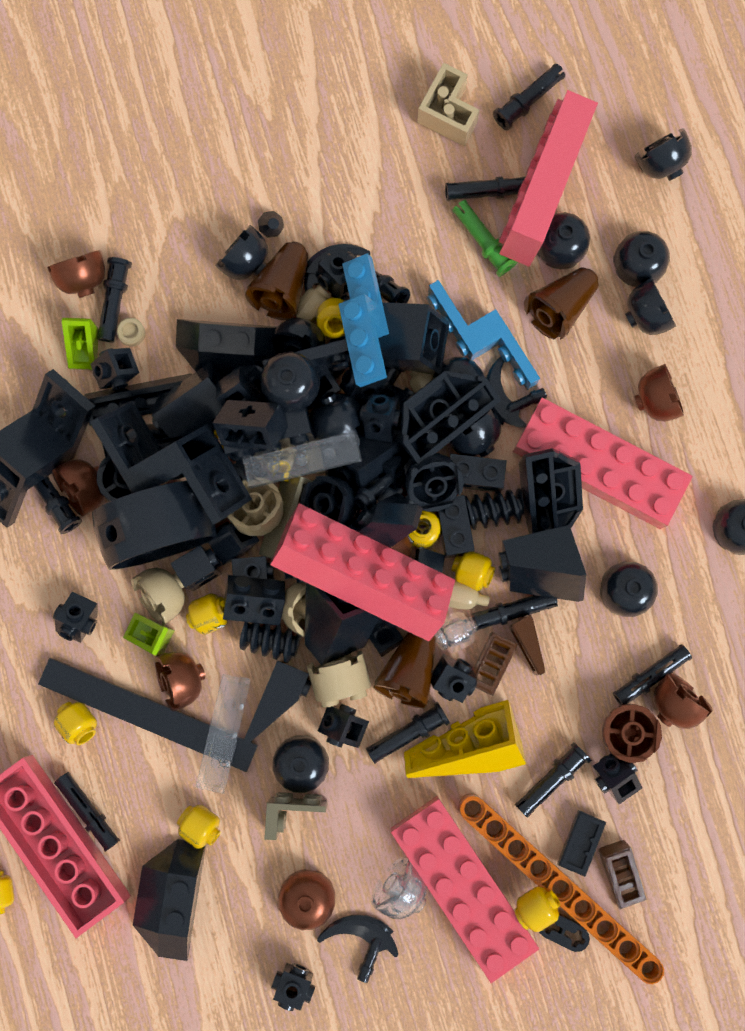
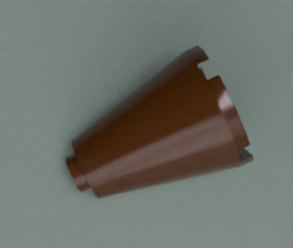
(280, 282)
(561, 302)
(409, 672)

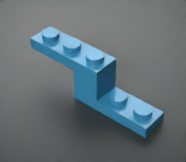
(364, 320)
(483, 336)

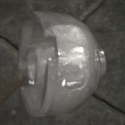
(401, 892)

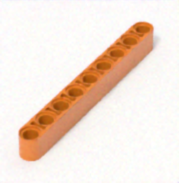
(569, 897)

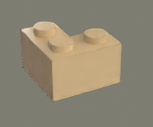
(444, 110)

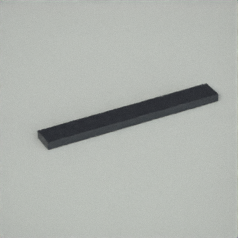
(136, 710)

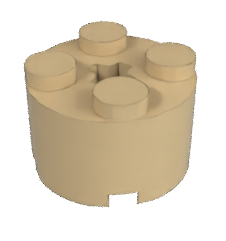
(340, 679)

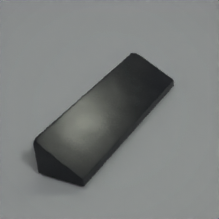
(142, 394)

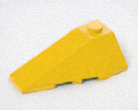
(478, 745)

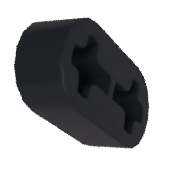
(564, 940)

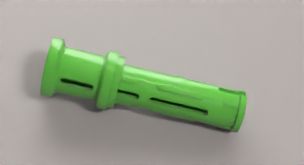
(484, 238)

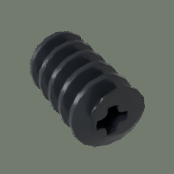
(496, 508)
(269, 640)

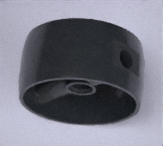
(151, 525)

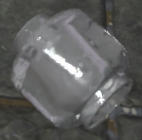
(456, 633)

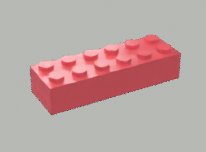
(546, 178)
(608, 464)
(364, 572)
(57, 848)
(464, 889)

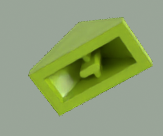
(80, 342)
(148, 634)

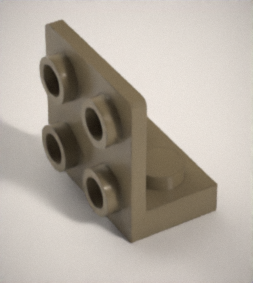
(276, 818)

